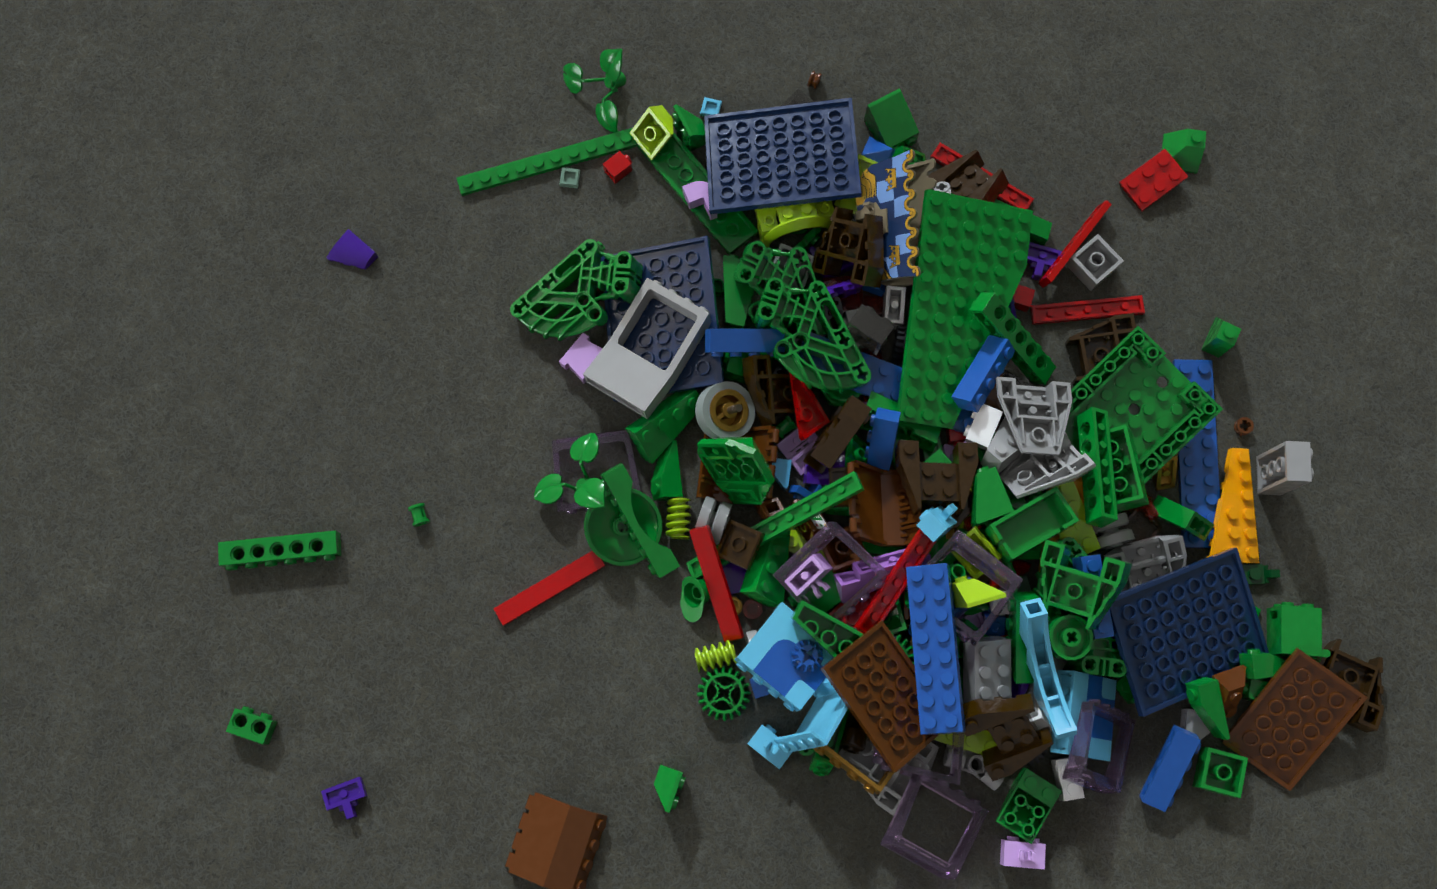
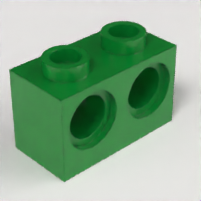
(251, 729)

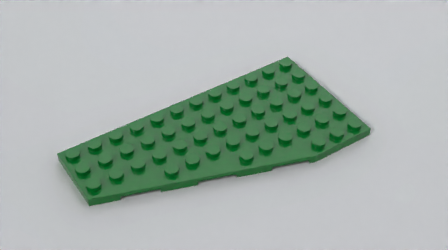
(963, 251)

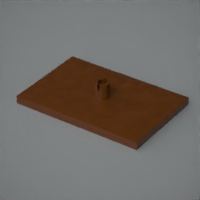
(881, 693)
(1294, 719)

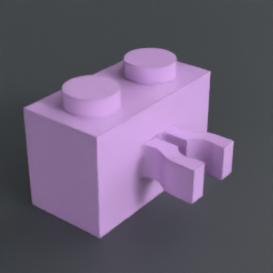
(809, 576)
(1022, 853)

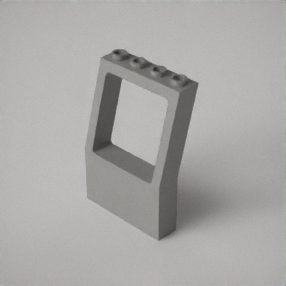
(631, 377)

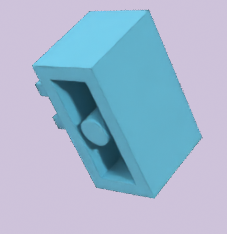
(937, 521)
(763, 743)

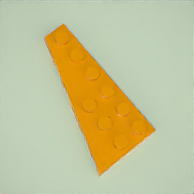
(1235, 510)

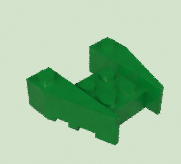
(1079, 590)

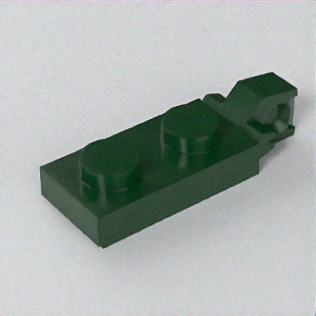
(1259, 574)

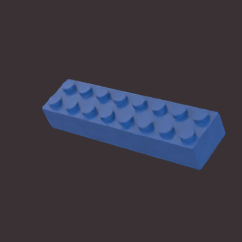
(935, 649)

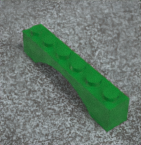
(619, 485)

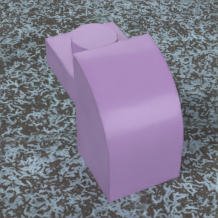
(696, 195)

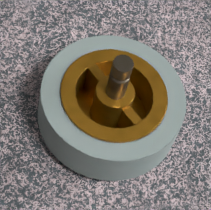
(725, 410)

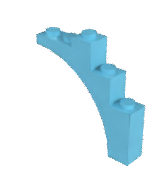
(1041, 664)

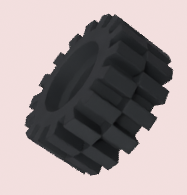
(899, 343)

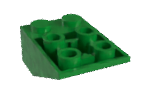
(1027, 805)

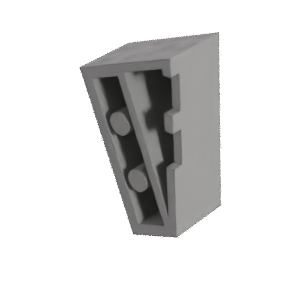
(1002, 449)

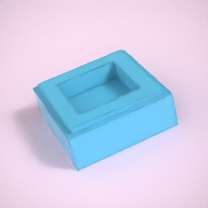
(710, 107)

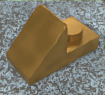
(1166, 476)

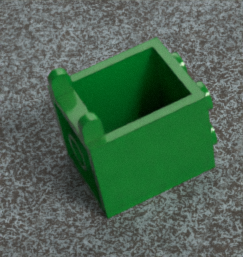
(1295, 628)

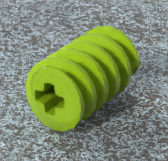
(677, 518)
(714, 655)

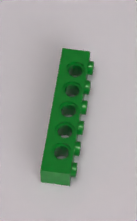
(1000, 322)
(1099, 483)
(229, 550)

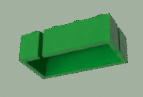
(1031, 525)

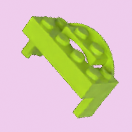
(792, 219)

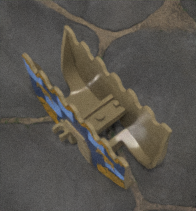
(897, 194)

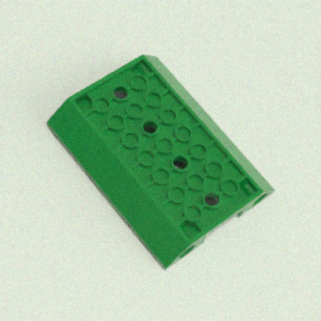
(1165, 416)

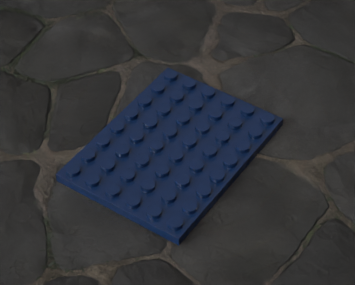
(782, 156)
(660, 329)
(1185, 628)

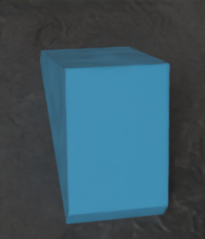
(782, 472)

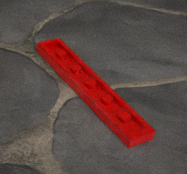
(1011, 195)
(1075, 242)
(1086, 309)
(895, 582)
(716, 583)
(548, 587)

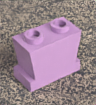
(580, 356)

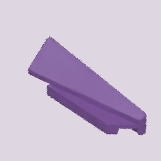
(852, 581)

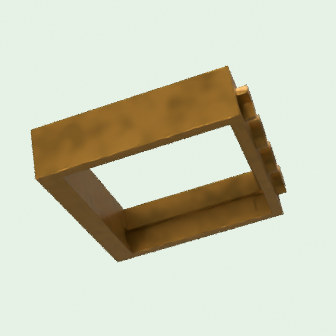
(853, 773)

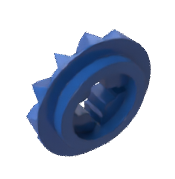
(797, 656)

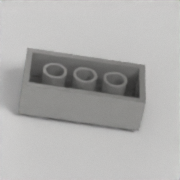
(1284, 468)
(987, 669)

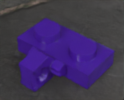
(1041, 258)
(345, 796)

